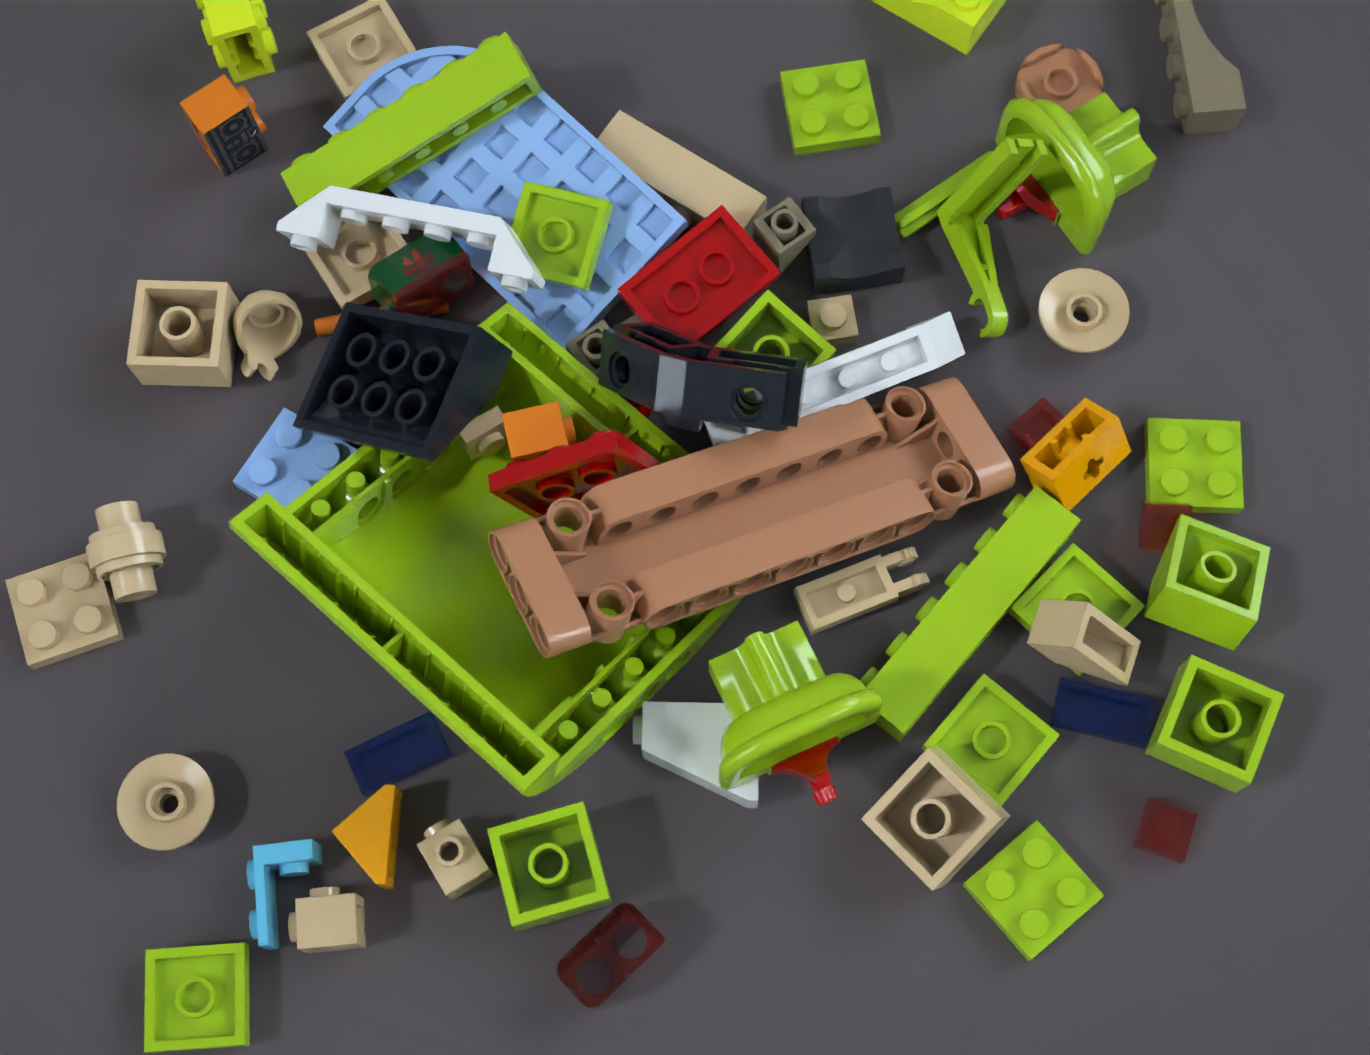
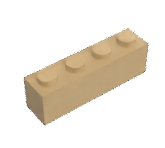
(680, 176)

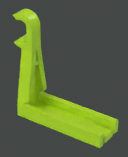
(964, 217)

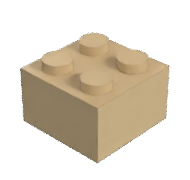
(183, 333)
(935, 817)

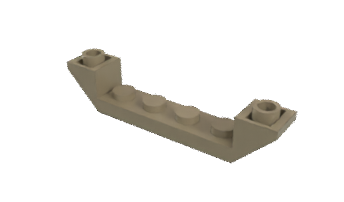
(778, 233)

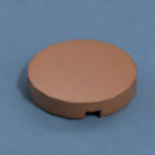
(1060, 76)

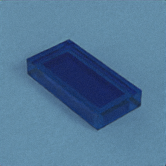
(1102, 712)
(398, 753)

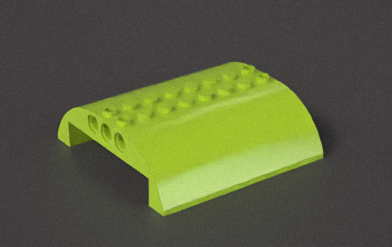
(409, 575)

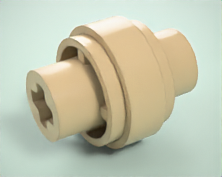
(126, 551)

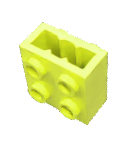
(239, 36)

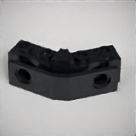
(699, 380)

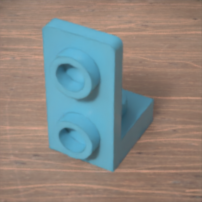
(291, 860)

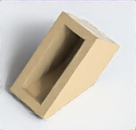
(1084, 640)

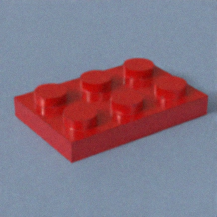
(700, 278)
(568, 471)

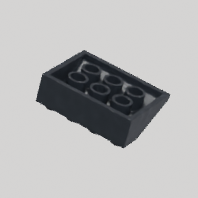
(401, 381)

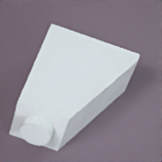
(688, 743)

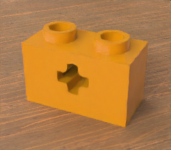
(1077, 453)

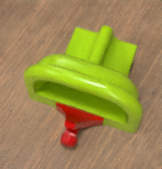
(1089, 164)
(786, 710)

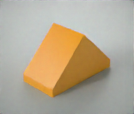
(373, 835)

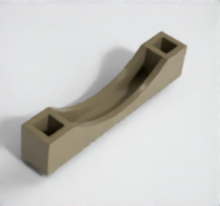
(1206, 84)

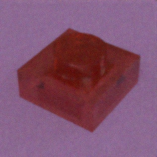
(1035, 423)
(1158, 522)
(1165, 830)

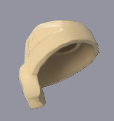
(265, 329)

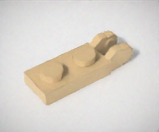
(856, 590)

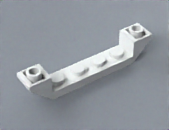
(319, 220)
(866, 370)

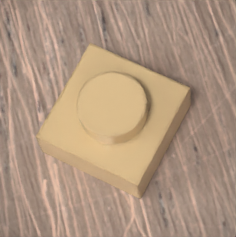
(833, 319)
(484, 434)

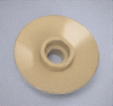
(1088, 293)
(146, 790)

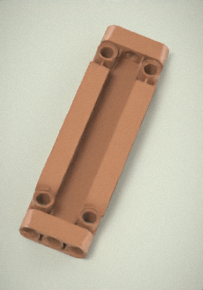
(747, 514)

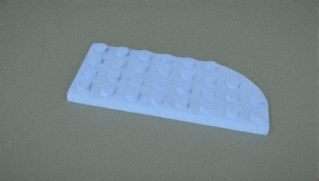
(487, 177)

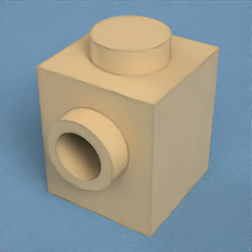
(454, 858)
(328, 921)

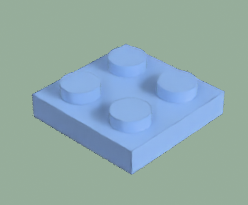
(289, 461)

